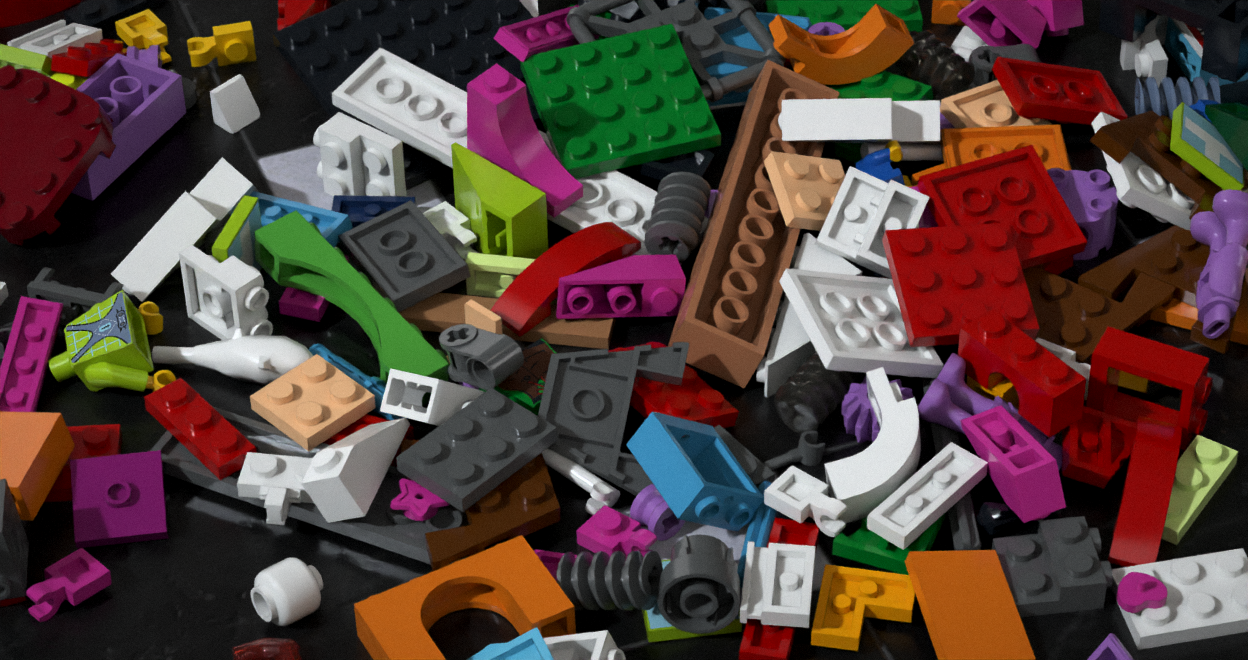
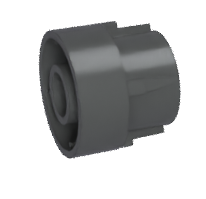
(700, 585)

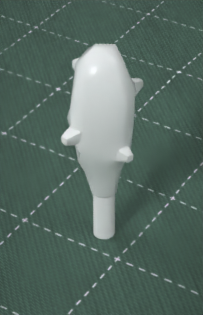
(243, 357)

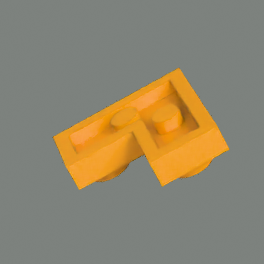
(858, 593)

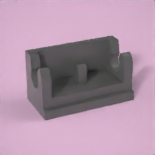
(75, 300)

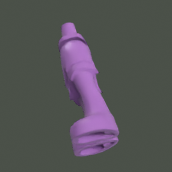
(1224, 271)
(953, 400)

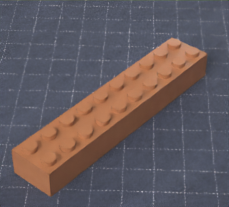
(746, 240)

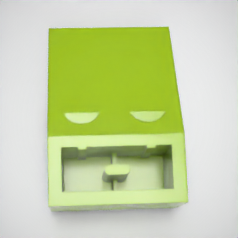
(501, 208)

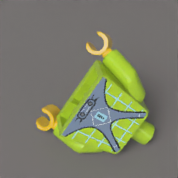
(112, 347)

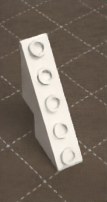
(860, 120)
(182, 226)
(789, 342)

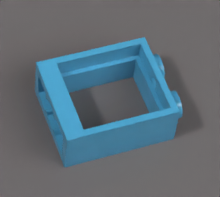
(695, 472)

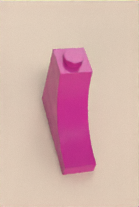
(507, 136)

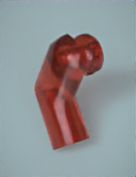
(267, 649)

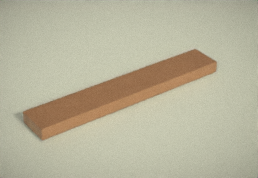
(448, 310)

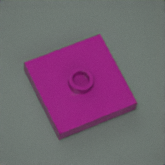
(118, 499)

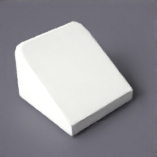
(233, 105)

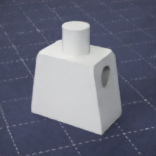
(405, 394)

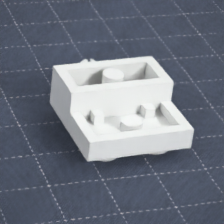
(863, 213)

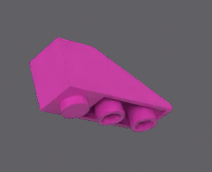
(624, 289)

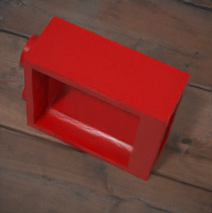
(1156, 362)

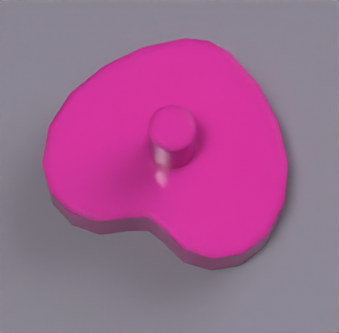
(1141, 591)

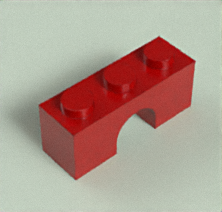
(1046, 386)

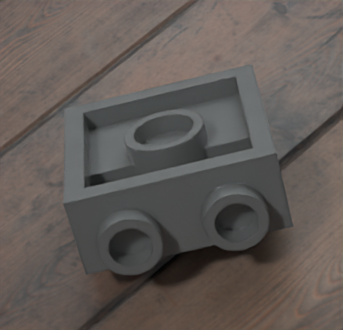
(1055, 568)

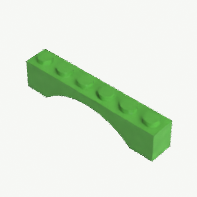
(304, 260)

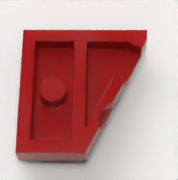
(1096, 447)

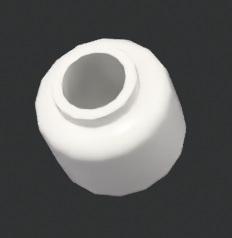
(287, 591)

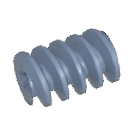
(1167, 97)

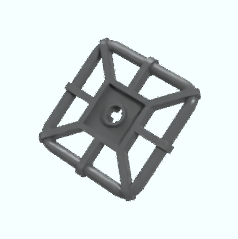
(698, 37)

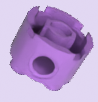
(1092, 204)

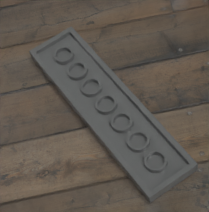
(379, 527)

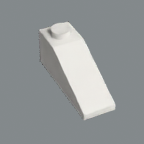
(352, 469)

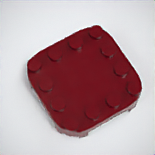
(45, 149)

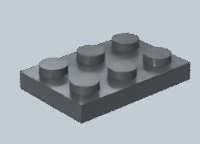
(404, 256)
(476, 449)

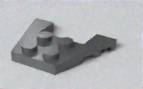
(590, 401)

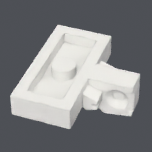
(276, 481)

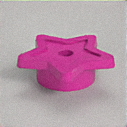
(412, 506)

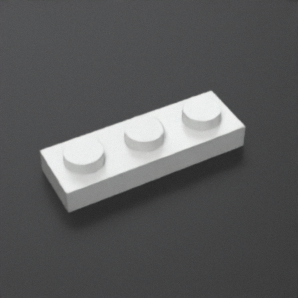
(927, 495)

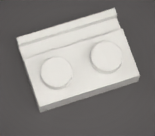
(56, 38)
(778, 584)

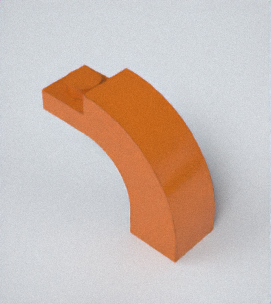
(847, 56)

